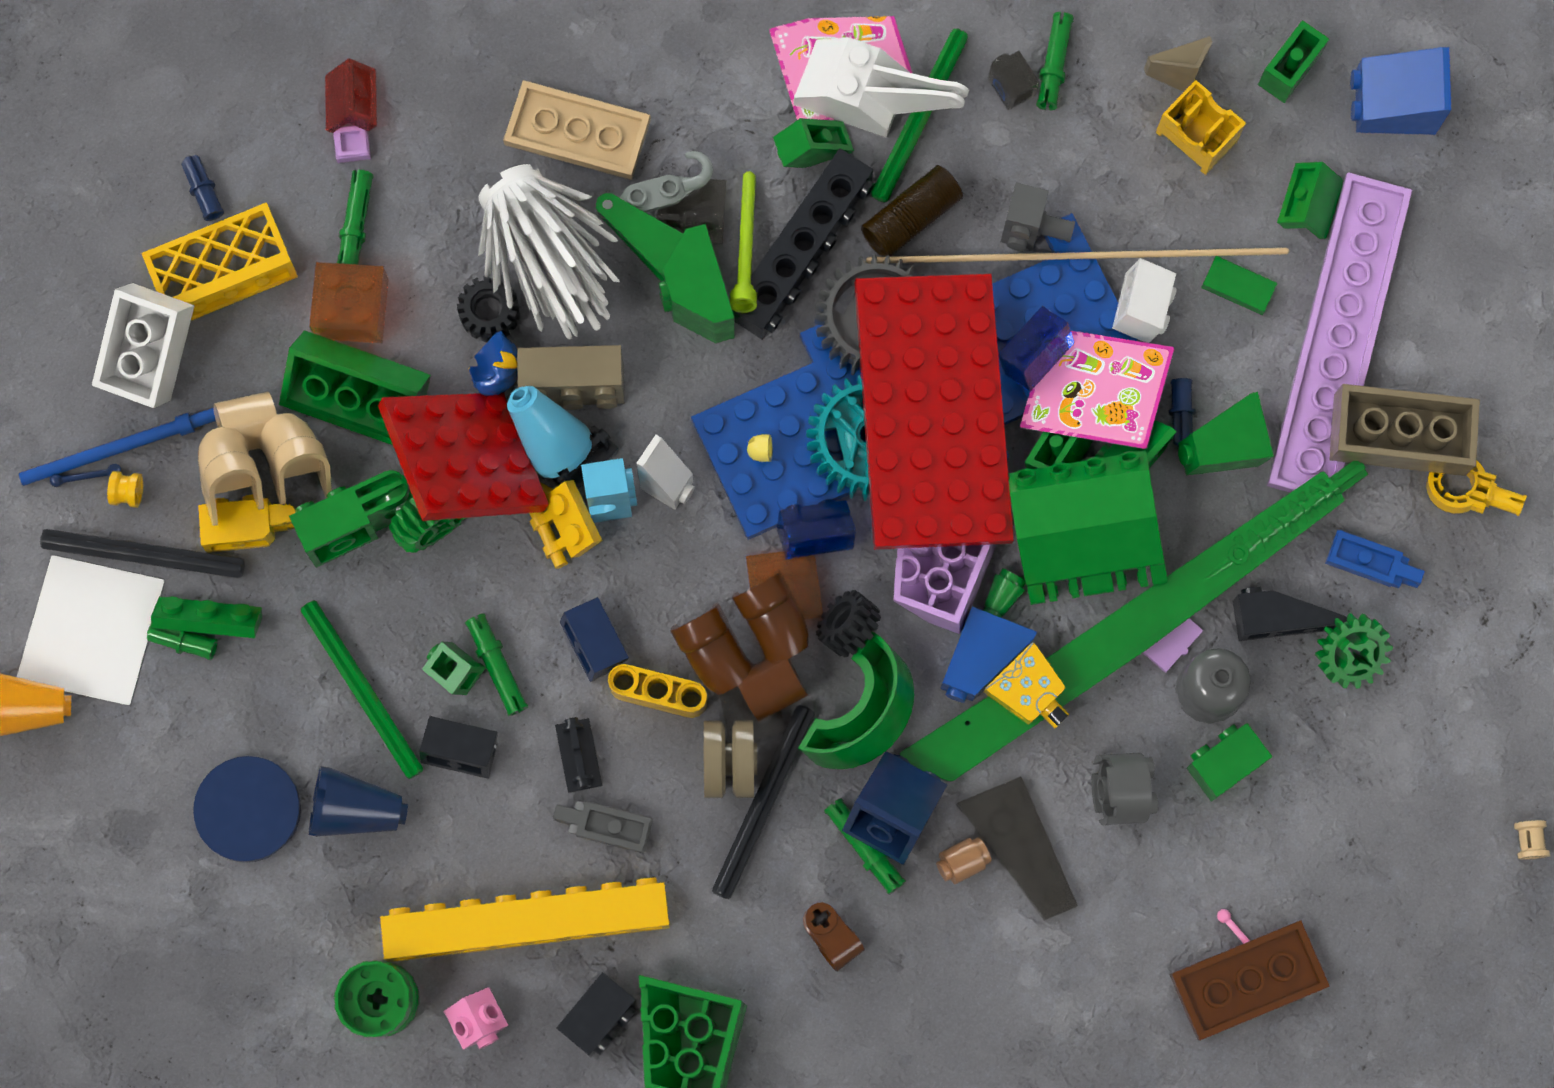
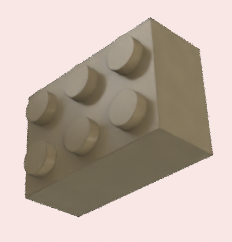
(574, 374)

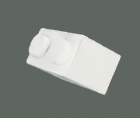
(1145, 301)

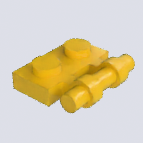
(572, 521)

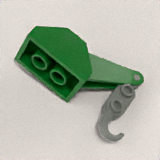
(681, 261)

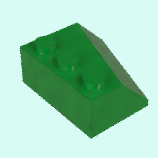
(687, 1035)

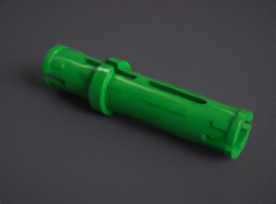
(1052, 73)
(352, 233)
(490, 651)
(873, 859)

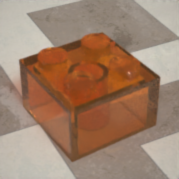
(349, 302)

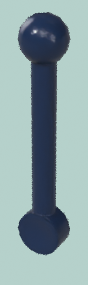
(57, 480)

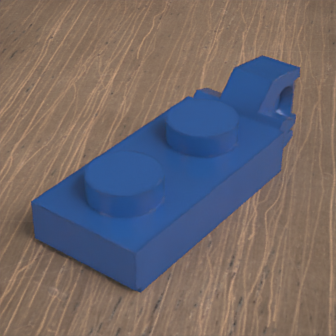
(1372, 561)

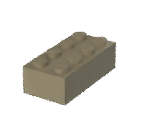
(1404, 429)

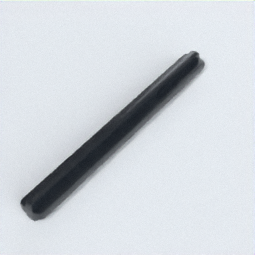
(142, 553)
(763, 802)

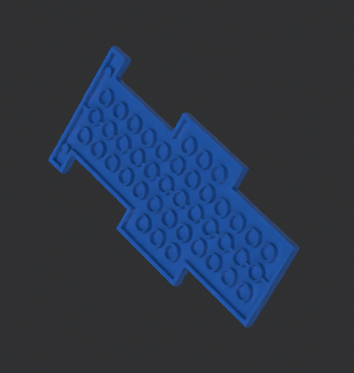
(782, 407)

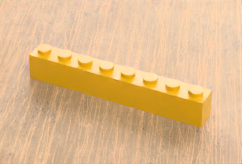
(524, 921)

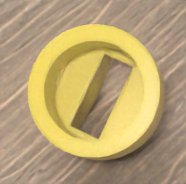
(760, 448)

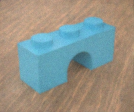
(609, 490)

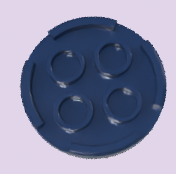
(247, 809)

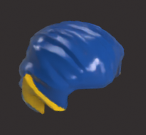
(495, 366)

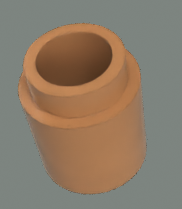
(963, 860)

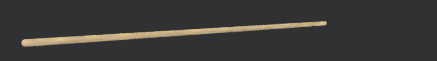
(1084, 255)

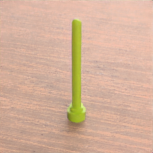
(743, 296)

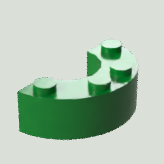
(875, 719)

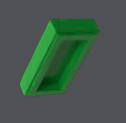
(1239, 285)

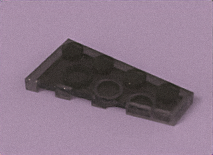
(1016, 836)

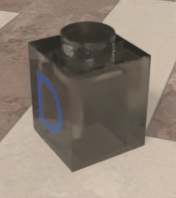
(1013, 79)

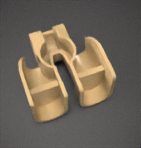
(250, 425)

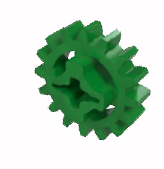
(1347, 666)

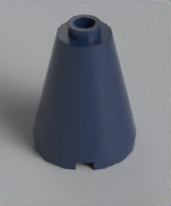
(353, 806)

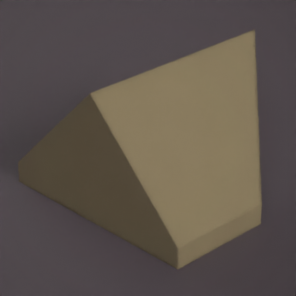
(1179, 65)

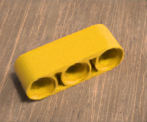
(645, 678)

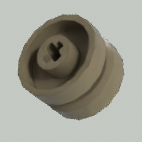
(729, 759)

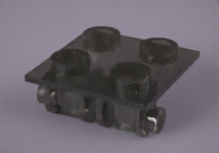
(699, 208)

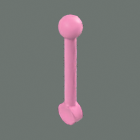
(1225, 917)

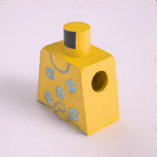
(1029, 688)

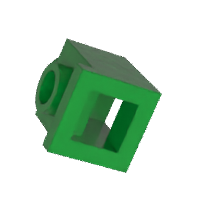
(440, 668)

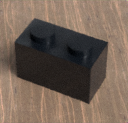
(598, 1015)

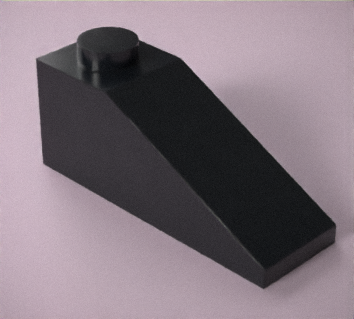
(1274, 614)

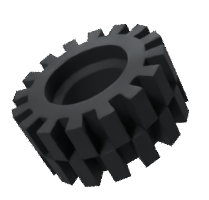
(478, 326)
(848, 623)

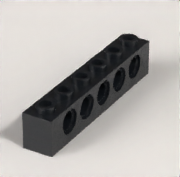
(842, 172)

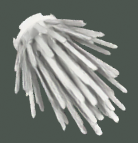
(545, 246)

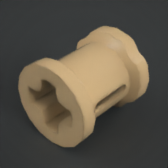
(1532, 839)

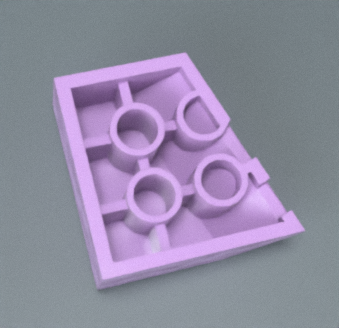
(941, 582)

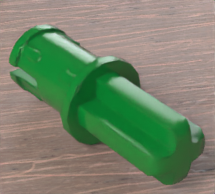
(184, 642)

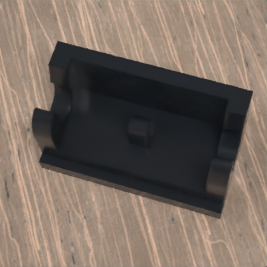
(458, 747)

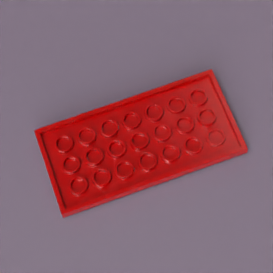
(933, 411)

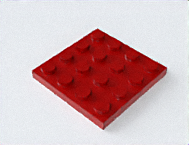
(462, 456)

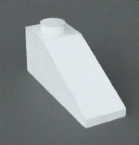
(664, 474)

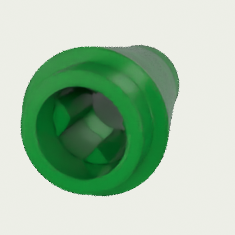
(1003, 593)

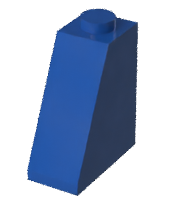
(983, 653)

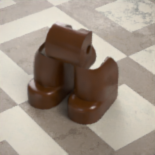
(723, 664)

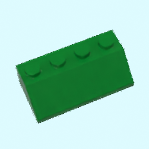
(345, 384)

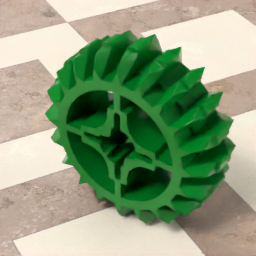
(415, 534)

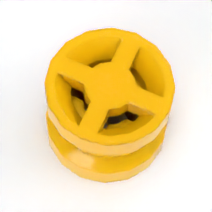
(125, 489)

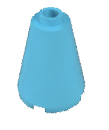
(548, 432)

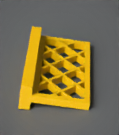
(235, 284)

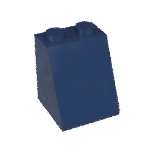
(894, 807)

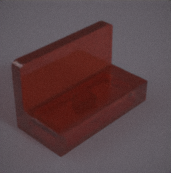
(351, 96)

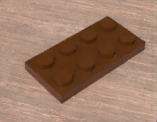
(1249, 980)

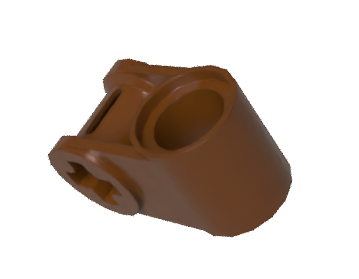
(837, 940)

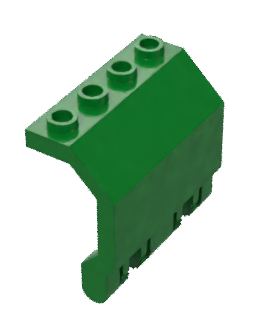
(1086, 525)

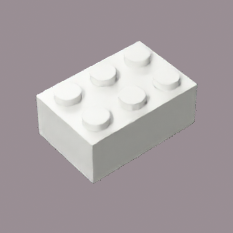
(142, 345)

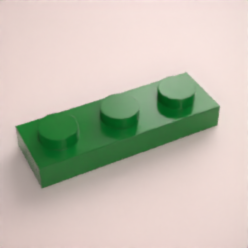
(206, 617)

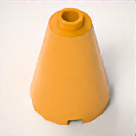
(30, 705)

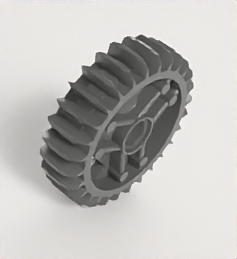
(842, 329)

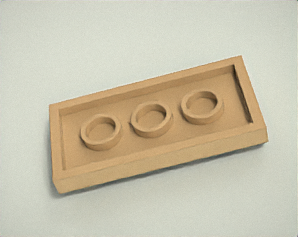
(577, 130)

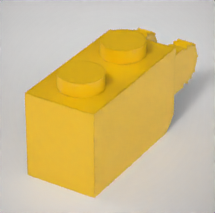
(243, 524)

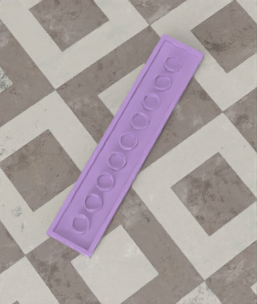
(1340, 324)

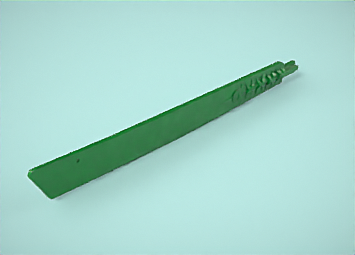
(1138, 624)

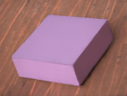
(351, 144)

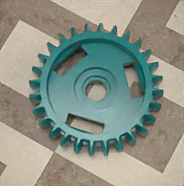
(845, 415)

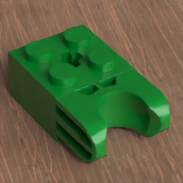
(349, 516)

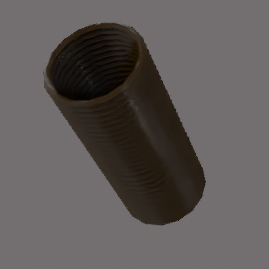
(919, 205)

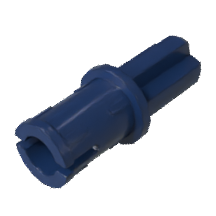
(202, 188)
(1181, 408)

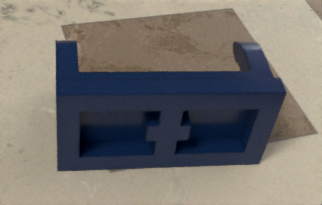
(593, 638)

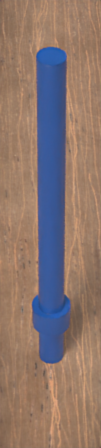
(183, 424)

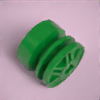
(356, 993)

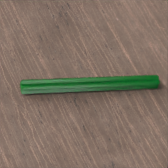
(917, 120)
(362, 689)

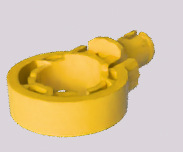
(1475, 500)

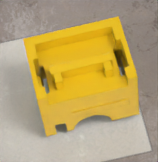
(1201, 126)

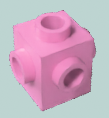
(476, 1019)

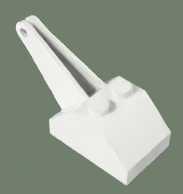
(868, 86)

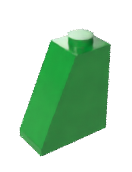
(1228, 441)

